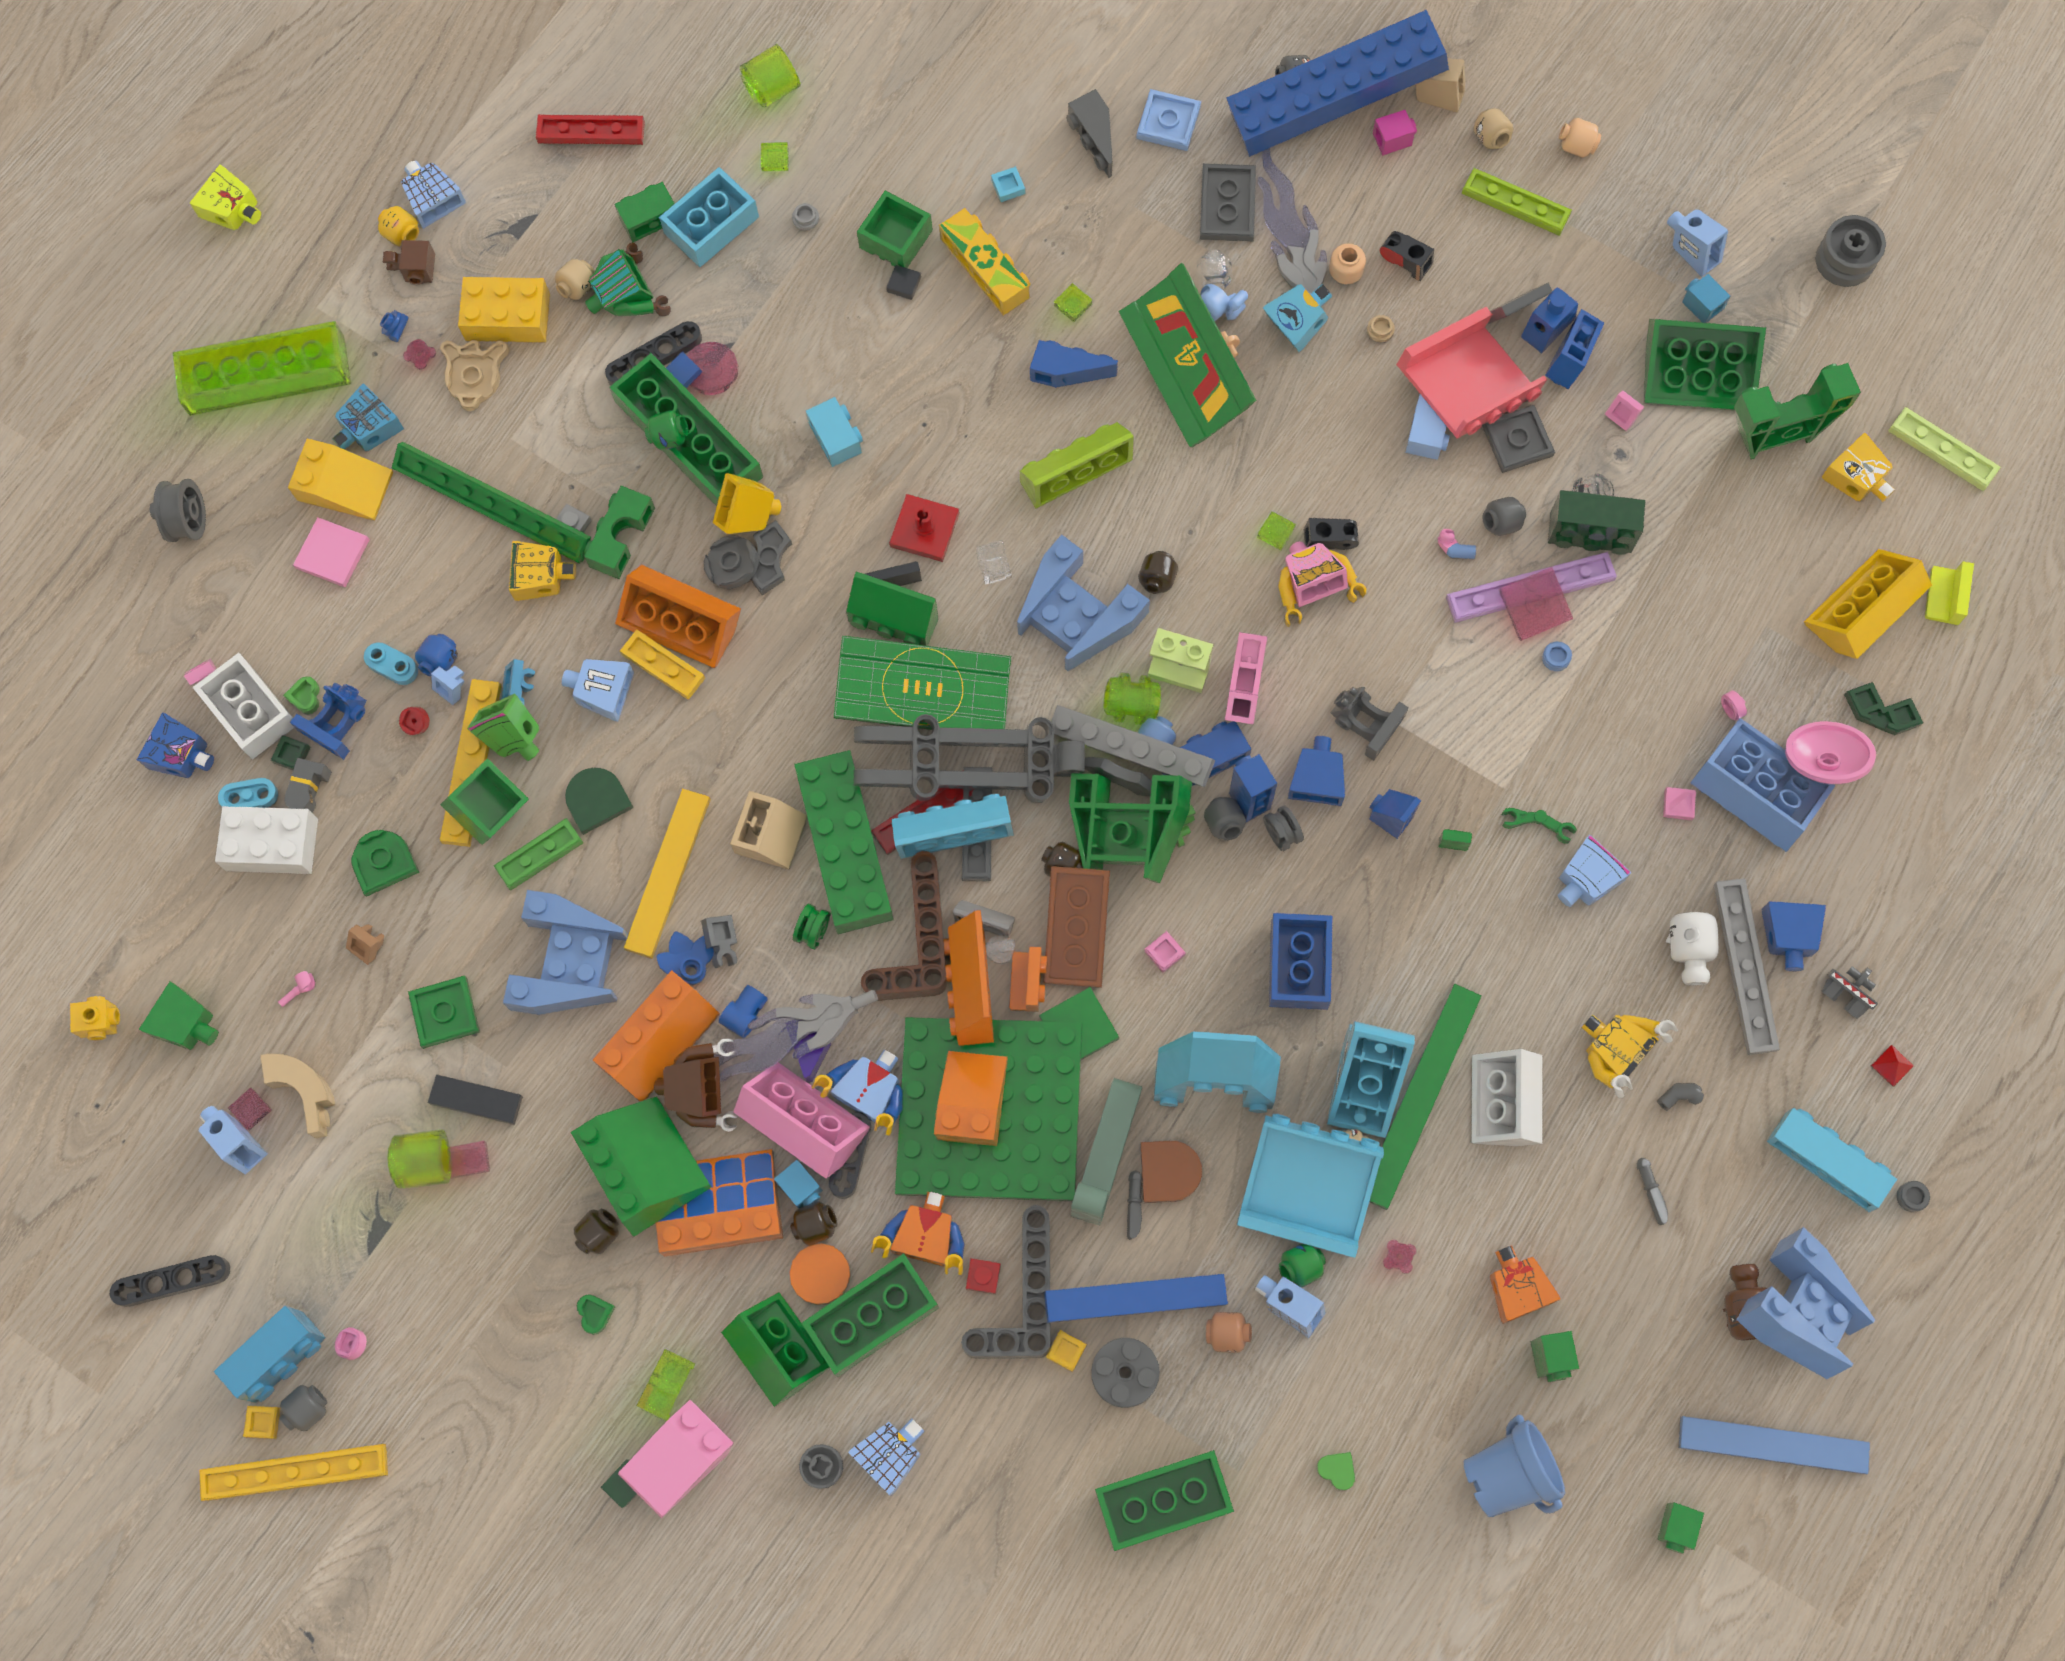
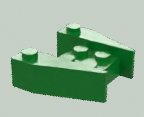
(1772, 424)
(1128, 830)

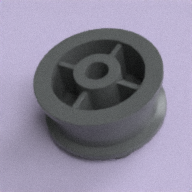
(179, 510)
(1134, 1356)

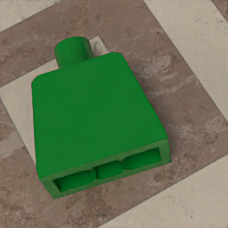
(179, 1019)

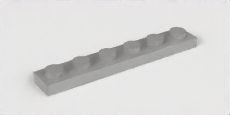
(1132, 746)
(1746, 967)

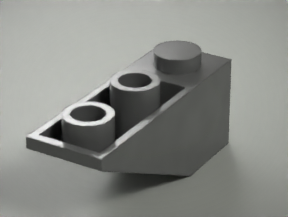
(1092, 121)

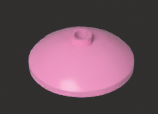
(1830, 752)

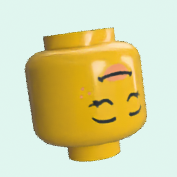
(397, 225)

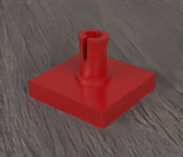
(924, 528)

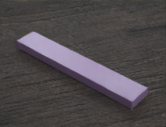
(1570, 575)

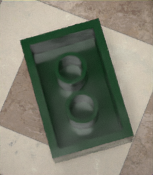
(1596, 522)

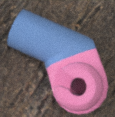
(1453, 548)

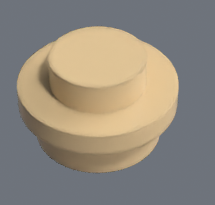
(1380, 328)

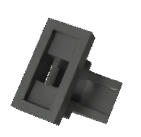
(1348, 707)

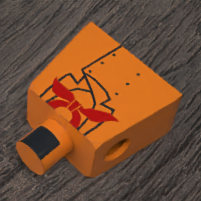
(1520, 1286)

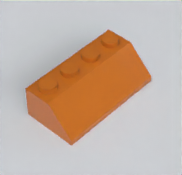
(677, 615)
(969, 981)
(655, 1035)

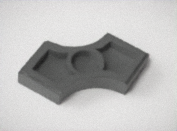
(771, 546)
(1129, 779)

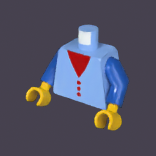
(866, 1088)

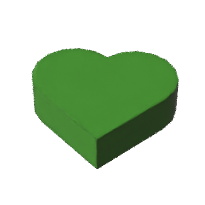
(303, 695)
(1337, 1469)

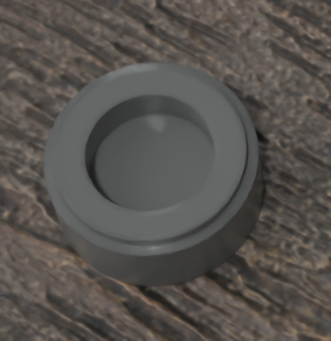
(1913, 1196)

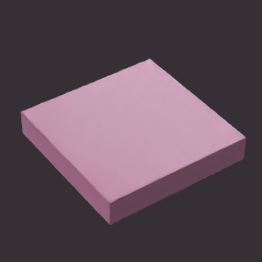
(331, 552)

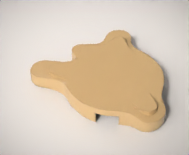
(473, 373)

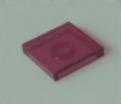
(1535, 603)

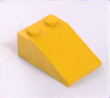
(339, 480)

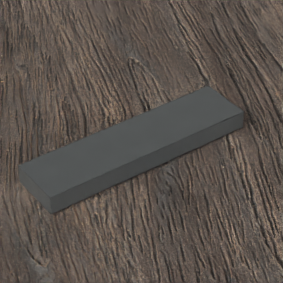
(977, 856)

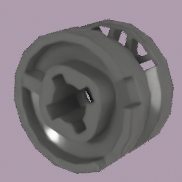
(1283, 828)
(821, 1466)

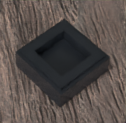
(903, 282)

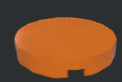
(820, 1274)

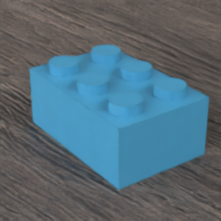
(270, 1355)

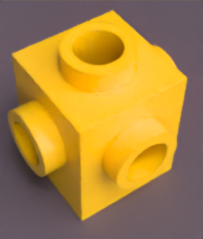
(94, 1018)

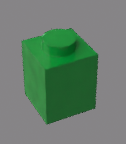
(1680, 1527)

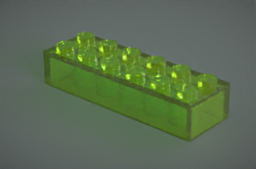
(261, 368)

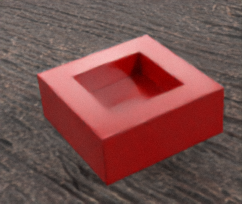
(983, 1276)

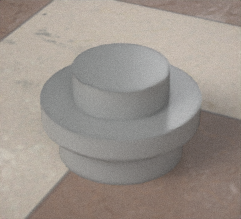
(805, 216)

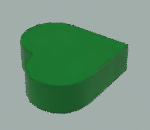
(594, 1313)

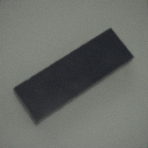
(475, 1099)

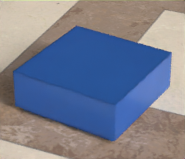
(684, 369)

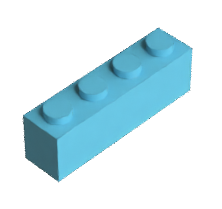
(1832, 1159)

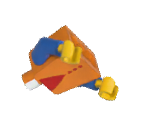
(924, 1235)

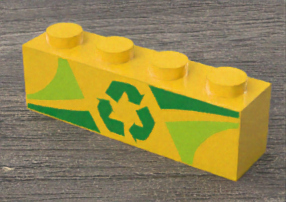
(985, 261)

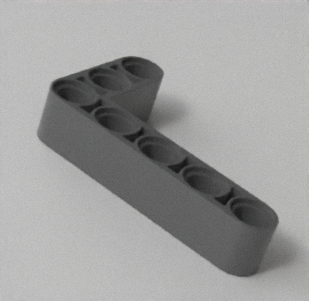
(1030, 1297)

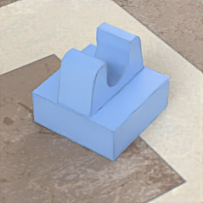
(448, 683)

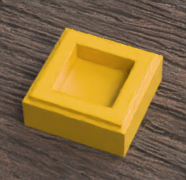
(1066, 1350)
(261, 1422)

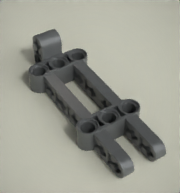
(1060, 759)

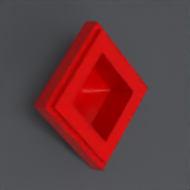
(1892, 1065)

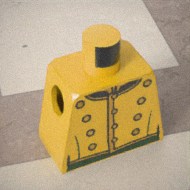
(537, 571)

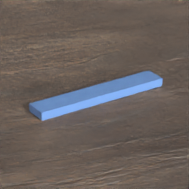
(1774, 1445)

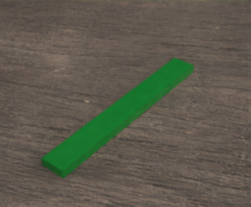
(490, 501)
(1423, 1092)

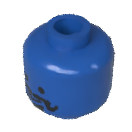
(436, 652)

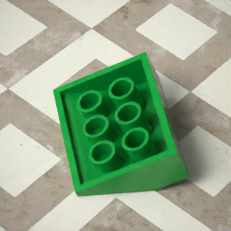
(1701, 362)
(640, 1163)

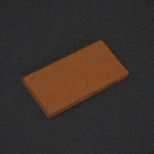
(1076, 926)

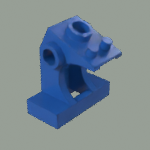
(340, 698)

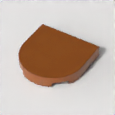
(1169, 1171)

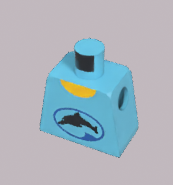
(1299, 313)

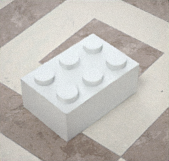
(245, 706)
(266, 840)

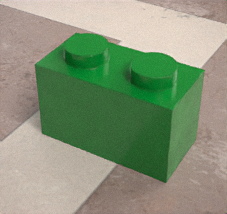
(642, 211)
(1555, 1356)

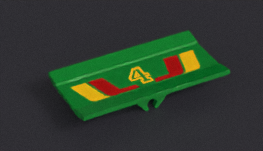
(1187, 356)

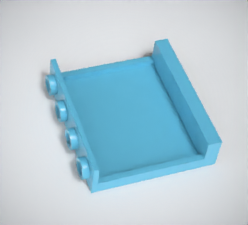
(1310, 1185)

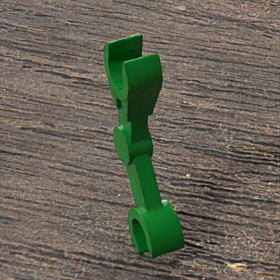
(1539, 817)

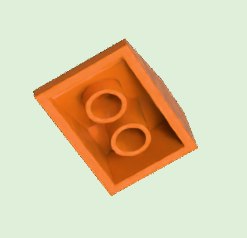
(971, 1098)

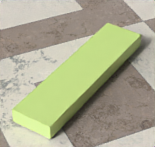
(1944, 449)

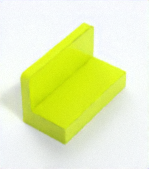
(1949, 593)

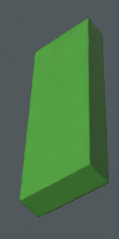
(538, 854)

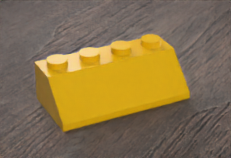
(1869, 602)

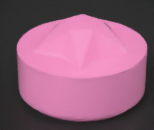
(1733, 705)
(350, 1343)

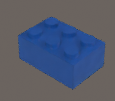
(1300, 961)

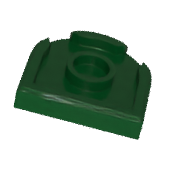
(595, 798)

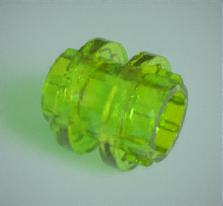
(1132, 698)

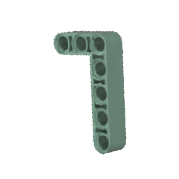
(1104, 1159)

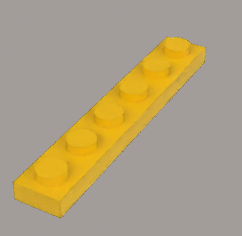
(469, 756)

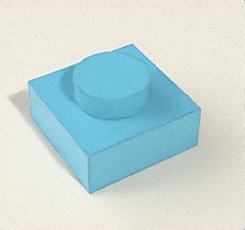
(1008, 184)

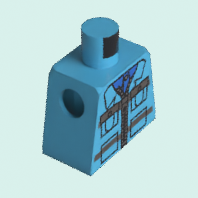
(365, 421)

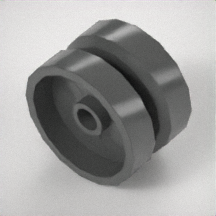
(1850, 250)

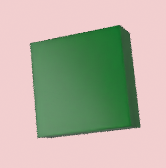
(1455, 840)

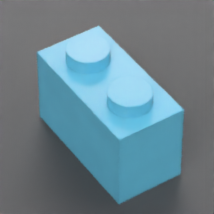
(834, 431)

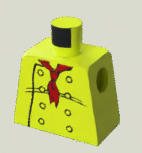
(225, 201)

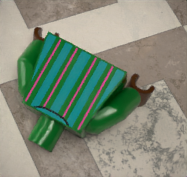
(621, 286)

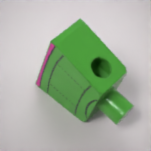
(506, 728)

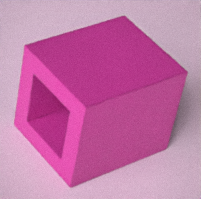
(1394, 132)

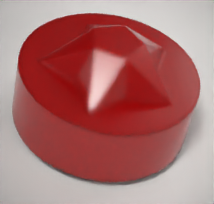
(414, 720)

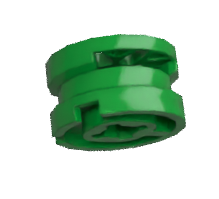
(811, 926)

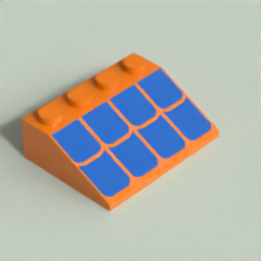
(734, 1212)

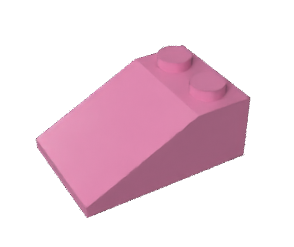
(676, 1458)

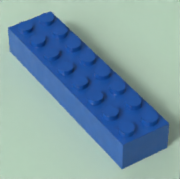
(1338, 83)

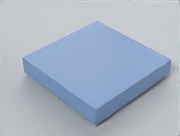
(1168, 120)

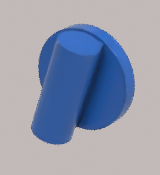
(393, 325)

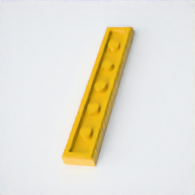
(667, 873)
(293, 1472)

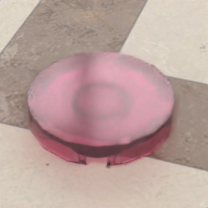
(718, 367)

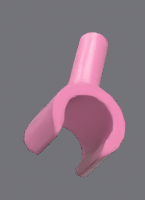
(305, 983)

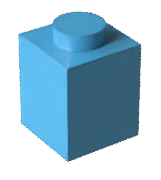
(1705, 298)
(798, 1185)

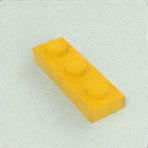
(662, 664)

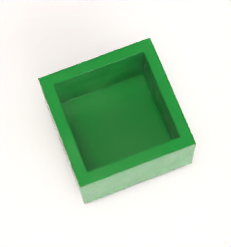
(484, 801)

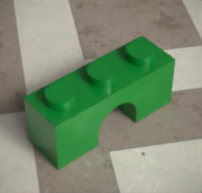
(625, 511)

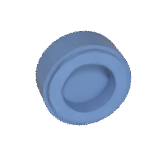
(1557, 656)

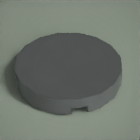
(731, 562)

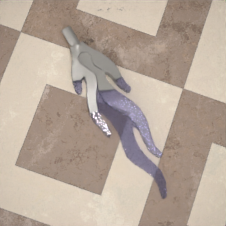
(1290, 232)
(790, 1028)

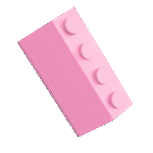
(800, 1119)

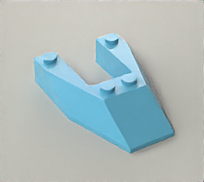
(1218, 1061)

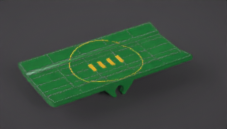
(903, 680)

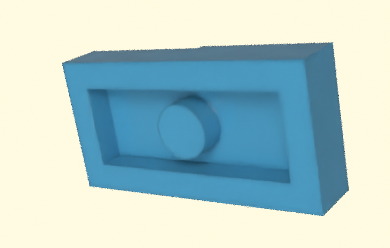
(514, 679)

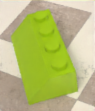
(1077, 464)

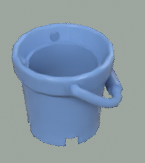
(1516, 1472)

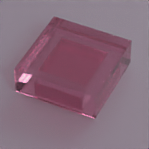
(249, 1108)

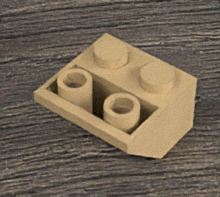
(768, 830)

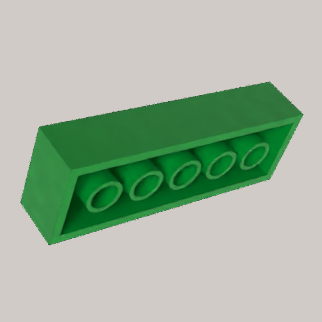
(707, 449)
(843, 842)

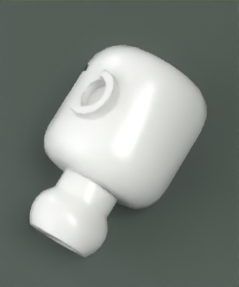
(1694, 943)

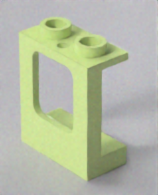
(1169, 653)

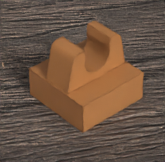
(363, 944)

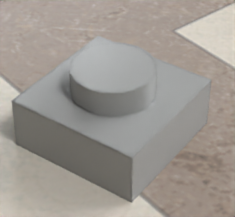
(574, 518)

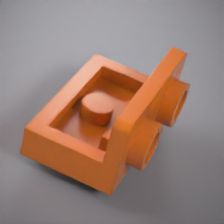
(1025, 980)

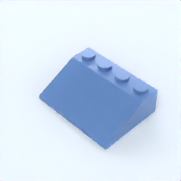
(1760, 786)

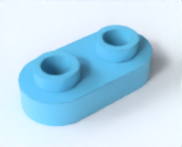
(389, 663)
(249, 793)

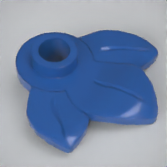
(686, 954)

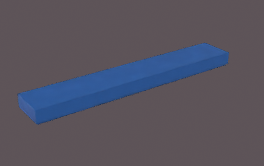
(1135, 1298)

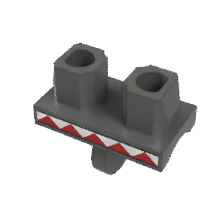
(1838, 983)

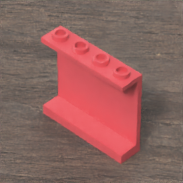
(1467, 375)

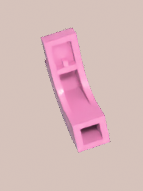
(1246, 678)

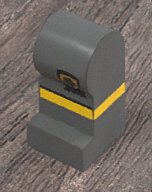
(305, 784)

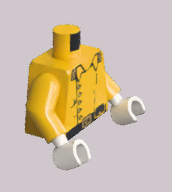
(1622, 1047)

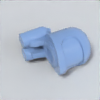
(1219, 303)

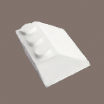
(1507, 1098)

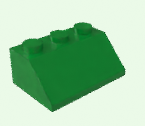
(891, 610)
(775, 1348)

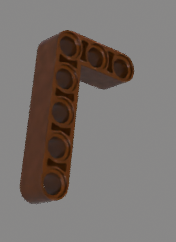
(925, 937)

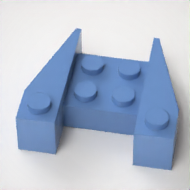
(1072, 614)
(573, 960)
(1813, 1311)

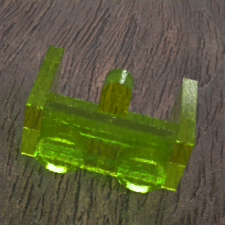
(665, 1385)

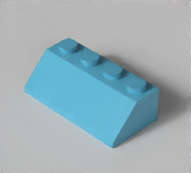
(952, 826)

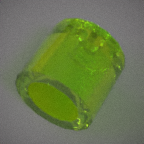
(769, 76)
(419, 1159)

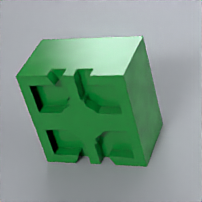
(894, 230)

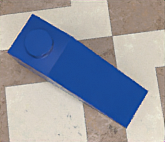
(1575, 349)

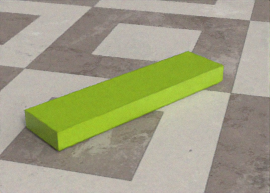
(1516, 201)

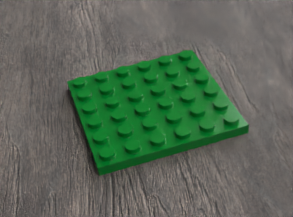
(1037, 1118)

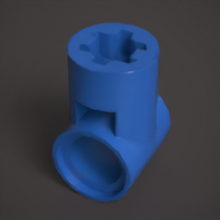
(743, 1011)

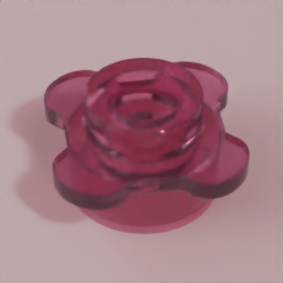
(419, 346)
(1407, 1253)

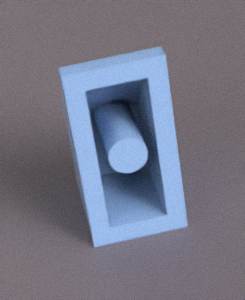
(1427, 432)

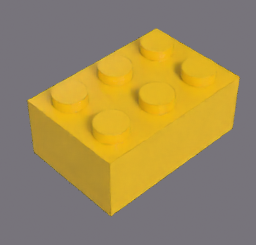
(504, 309)

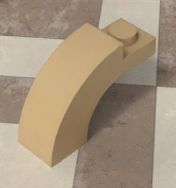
(287, 1071)

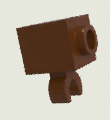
(414, 262)

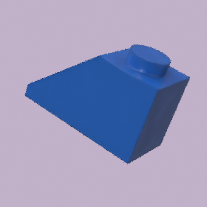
(1394, 811)

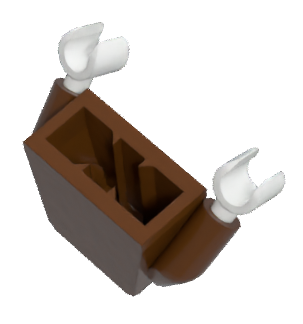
(693, 1086)

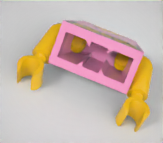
(1314, 574)

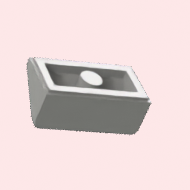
(992, 920)

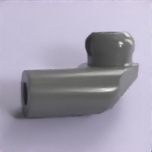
(1681, 1091)

